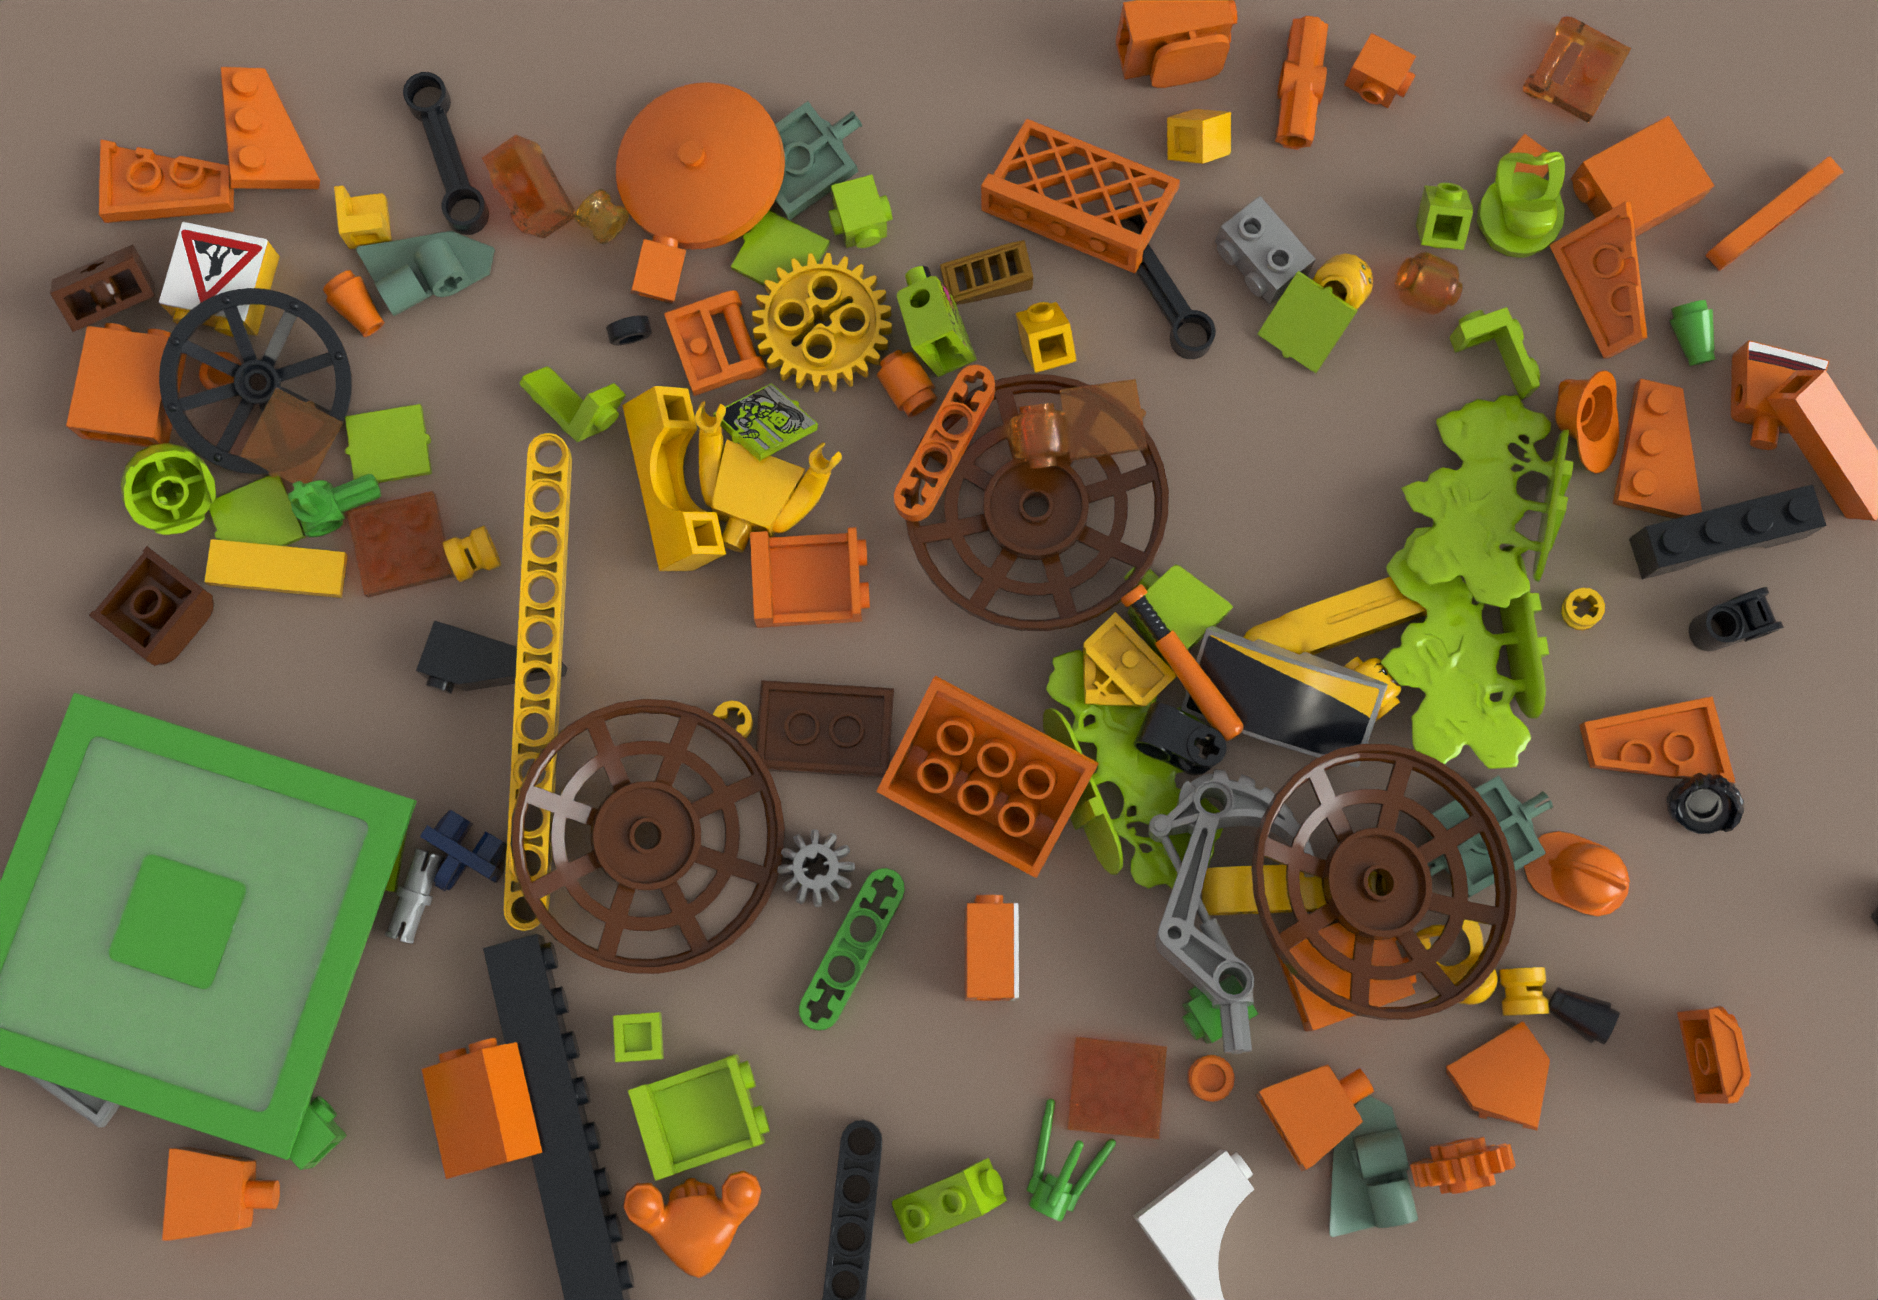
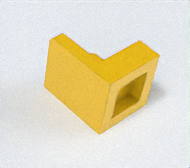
(1198, 136)
(362, 218)

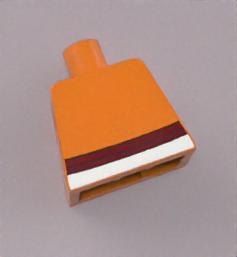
(1754, 377)

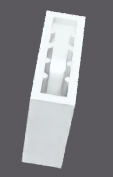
(1191, 1220)

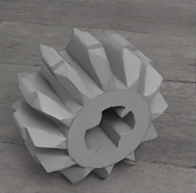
(812, 853)

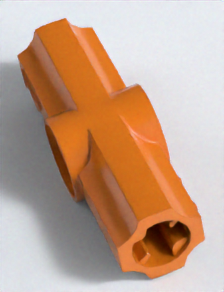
(1301, 82)

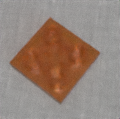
(399, 544)
(1116, 1088)

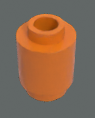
(906, 383)

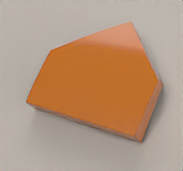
(1504, 1077)

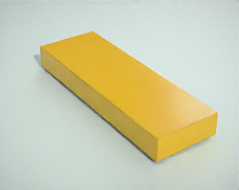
(276, 568)

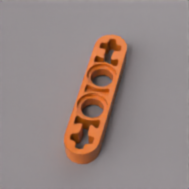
(1774, 213)
(939, 440)

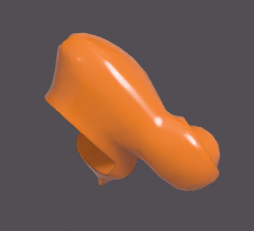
(695, 1222)

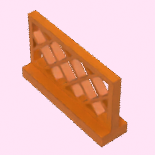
(1057, 219)

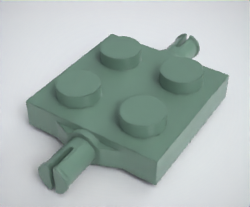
(812, 157)
(1515, 823)

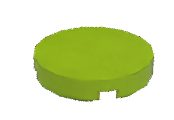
(1492, 222)

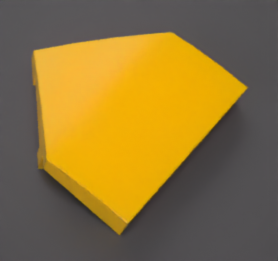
(1121, 667)

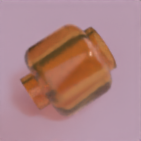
(1428, 283)
(1039, 435)

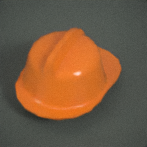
(1591, 416)
(1579, 874)

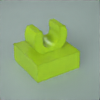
(638, 1037)

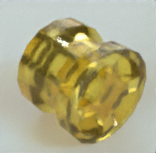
(601, 216)

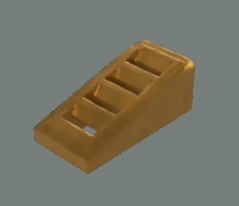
(997, 256)

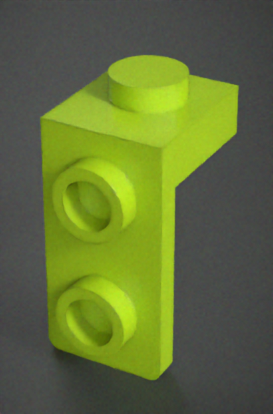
(1498, 325)
(575, 416)
(949, 1201)

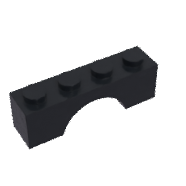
(1727, 529)

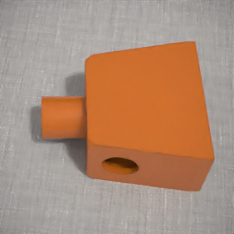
(1315, 1111)
(212, 1193)

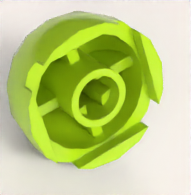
(167, 488)

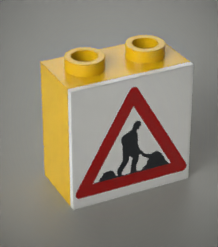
(215, 262)

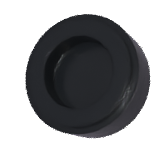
(629, 330)

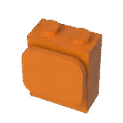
(1174, 39)

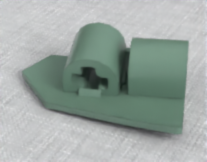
(425, 266)
(1371, 1174)

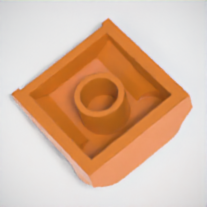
(1714, 1054)

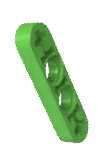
(847, 946)

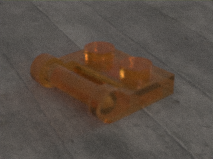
(1589, 75)

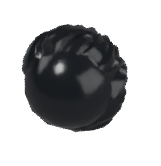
(1706, 804)

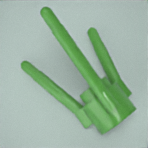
(1054, 1193)

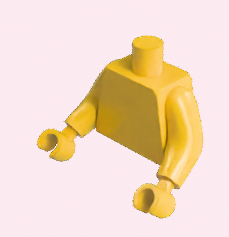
(753, 492)

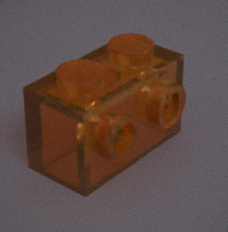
(529, 187)

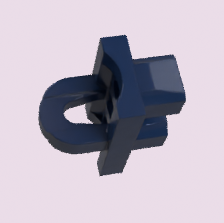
(448, 836)

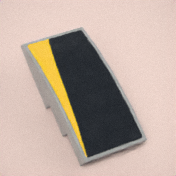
(1289, 696)

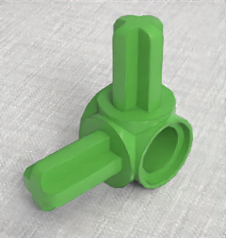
(323, 507)

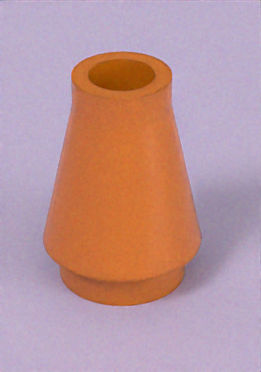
(352, 301)

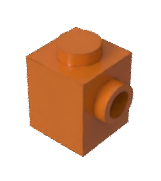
(1381, 71)
(658, 269)

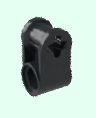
(1739, 618)
(1173, 739)

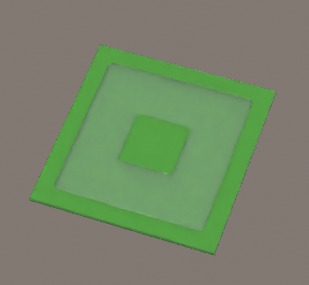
(187, 922)

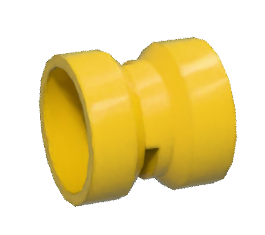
(481, 550)
(1524, 991)

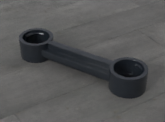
(445, 152)
(1171, 300)

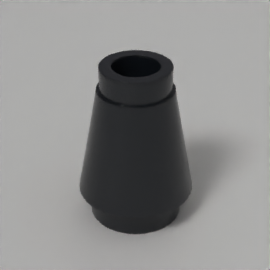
(1584, 1014)

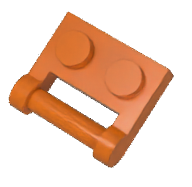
(701, 347)

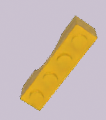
(659, 432)

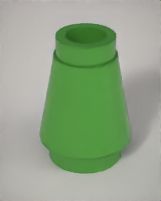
(1694, 331)

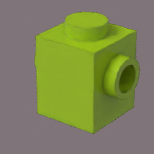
(859, 212)
(1444, 216)

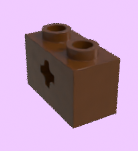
(102, 288)

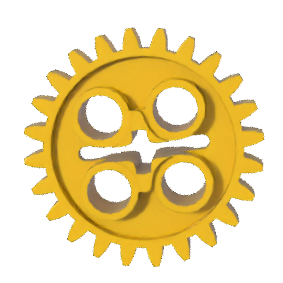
(796, 295)

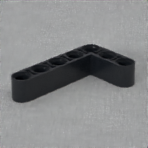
(849, 1211)

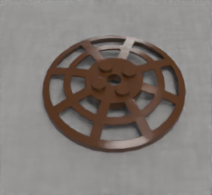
(1040, 536)
(677, 841)
(1406, 879)

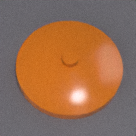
(700, 165)

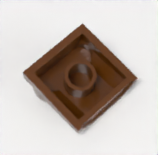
(155, 609)

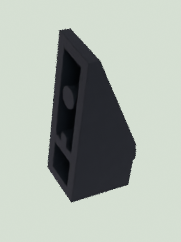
(469, 661)

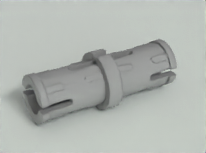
(414, 896)

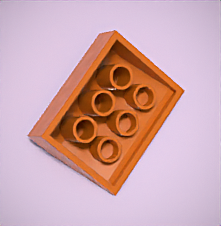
(986, 776)

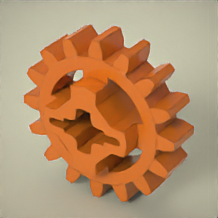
(1462, 1165)

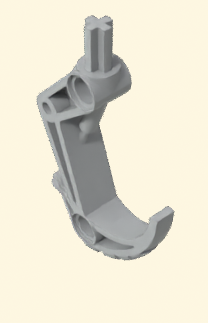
(1208, 954)

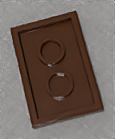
(825, 728)

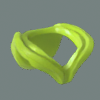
(1530, 216)

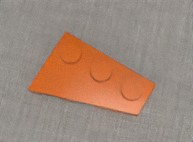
(260, 135)
(156, 186)
(1605, 278)
(1657, 454)
(1660, 741)

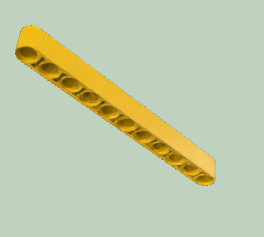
(530, 658)

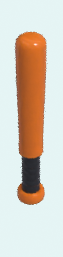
(1194, 679)

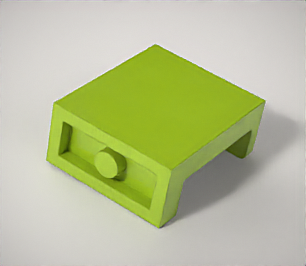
(698, 1116)

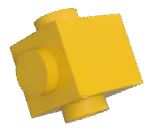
(1046, 336)

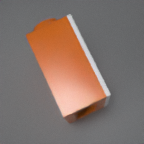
(991, 949)

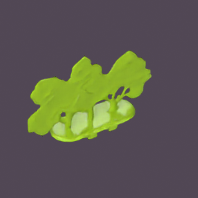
(1480, 503)
(1456, 668)
(1142, 779)

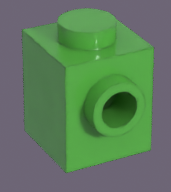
(1202, 1018)
(316, 1134)

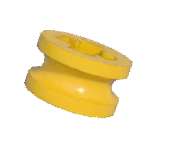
(1579, 596)
(722, 712)

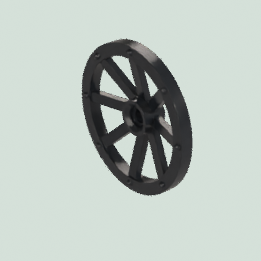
(229, 302)

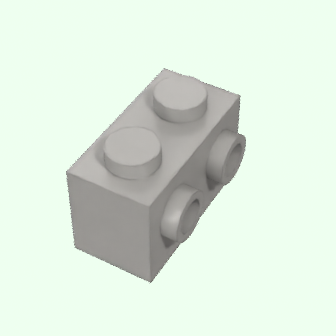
(1263, 250)

